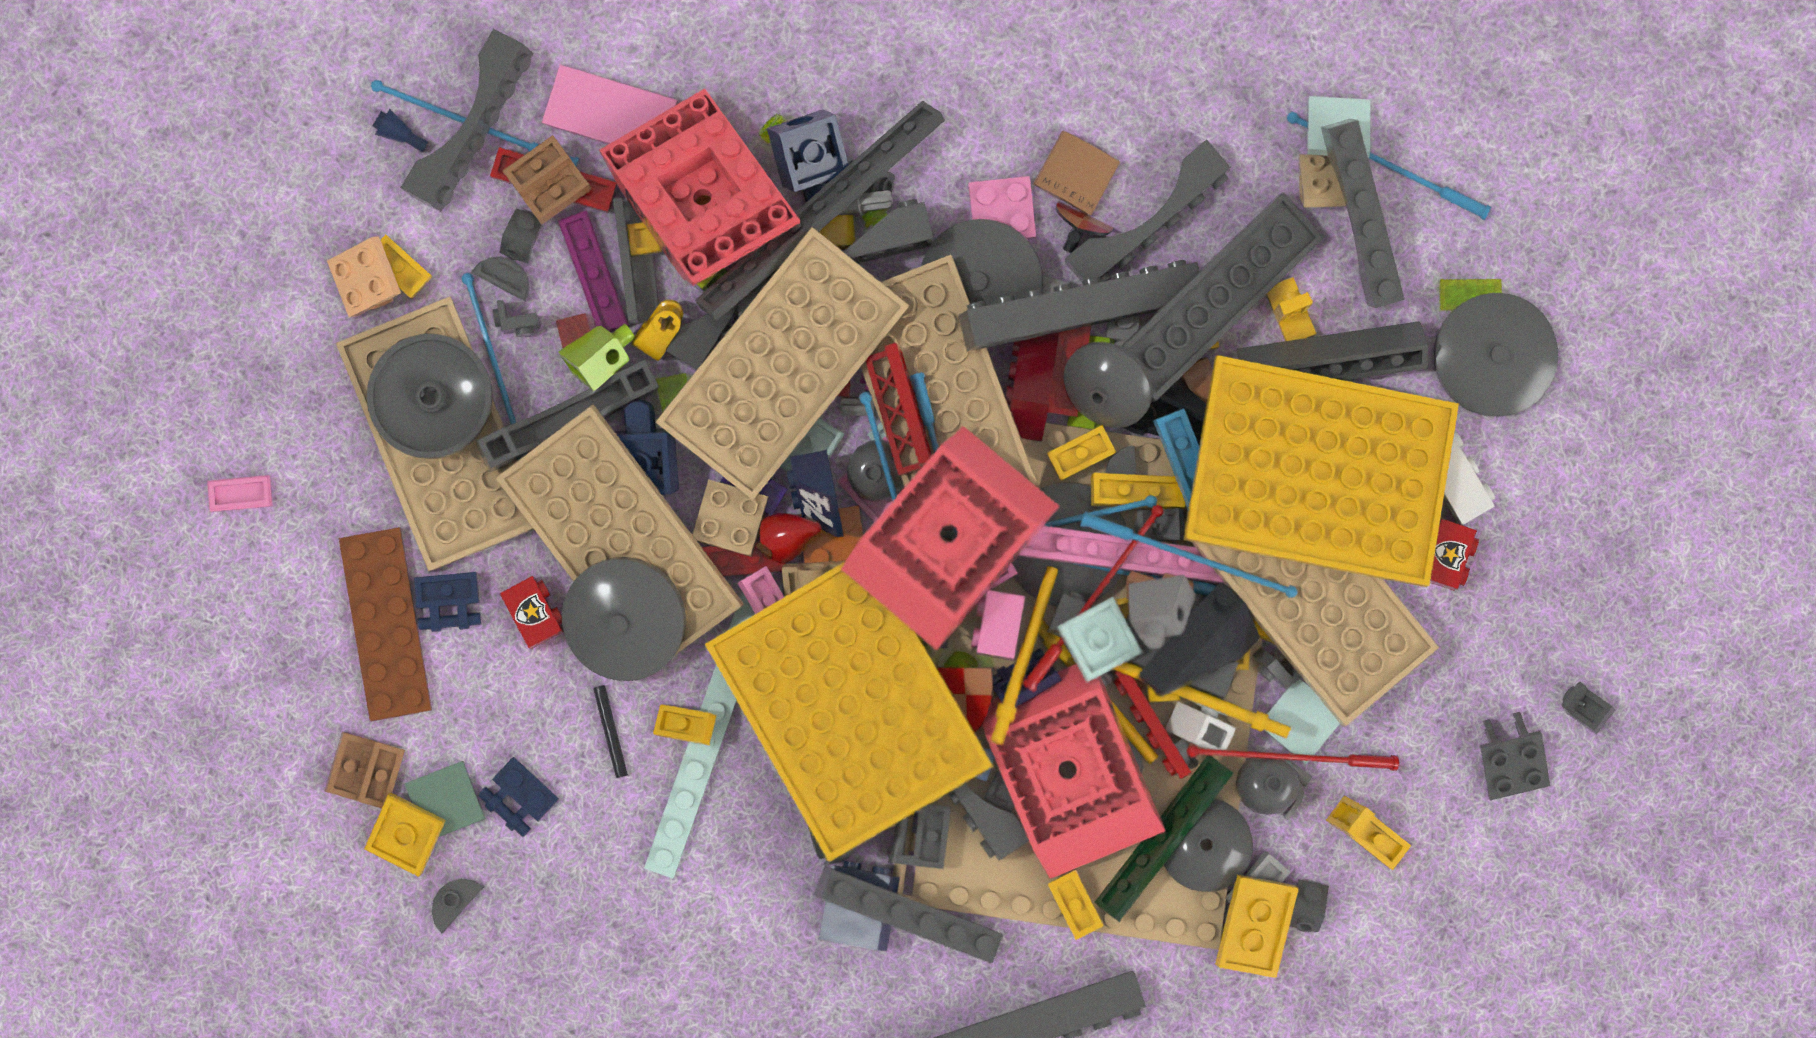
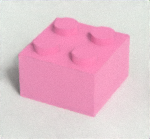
(999, 625)

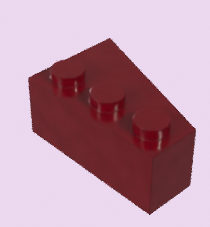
(1031, 384)

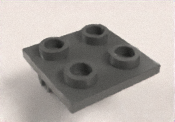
(1514, 764)

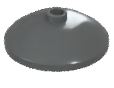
(1113, 374)
(1228, 856)

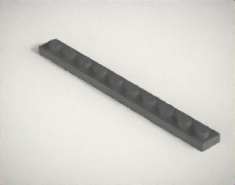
(821, 209)

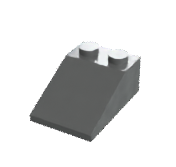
(897, 233)

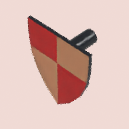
(1080, 224)
(971, 690)

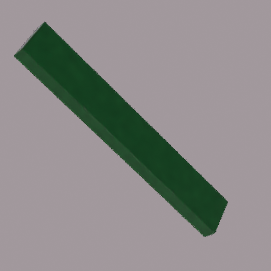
(1155, 851)

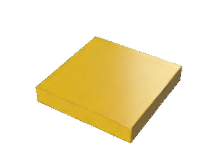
(404, 834)

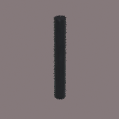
(610, 731)

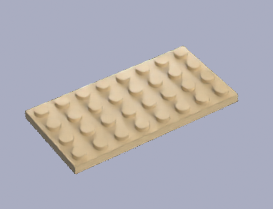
(782, 363)
(958, 382)
(448, 500)
(599, 504)
(1338, 632)

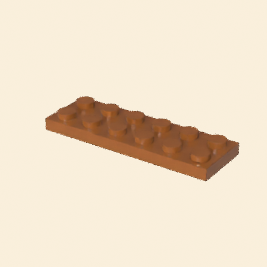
(385, 624)

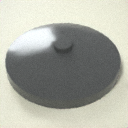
(990, 259)
(1496, 354)
(429, 396)
(1073, 501)
(623, 619)

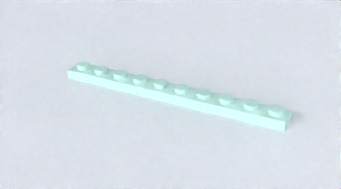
(694, 773)

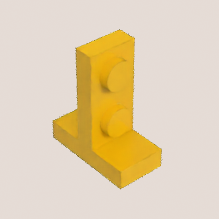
(1291, 310)
(1368, 832)

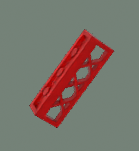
(907, 402)

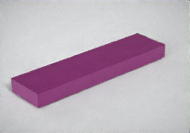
(592, 271)

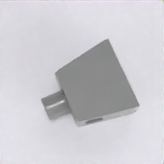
(1160, 608)

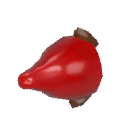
(785, 536)

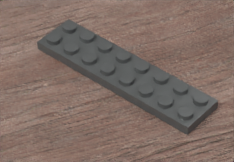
(1222, 292)

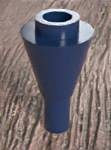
(393, 128)

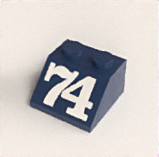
(815, 490)

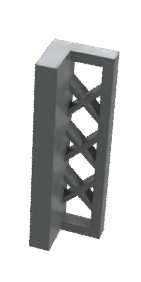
(636, 270)

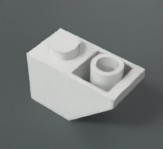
(1199, 728)

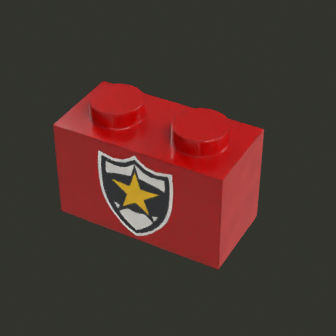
(1451, 554)
(532, 611)

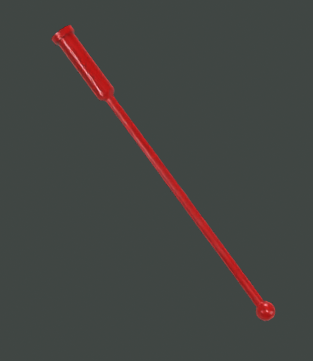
(1056, 648)
(1353, 760)

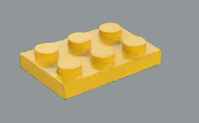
(1256, 926)

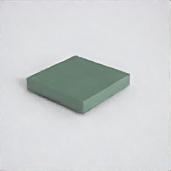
(449, 796)

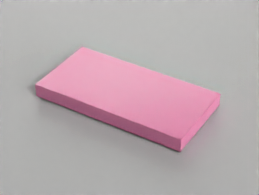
(600, 106)

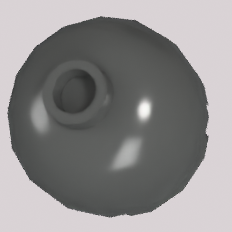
(867, 474)
(1267, 785)

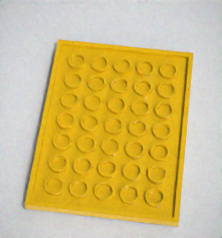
(1321, 471)
(847, 710)

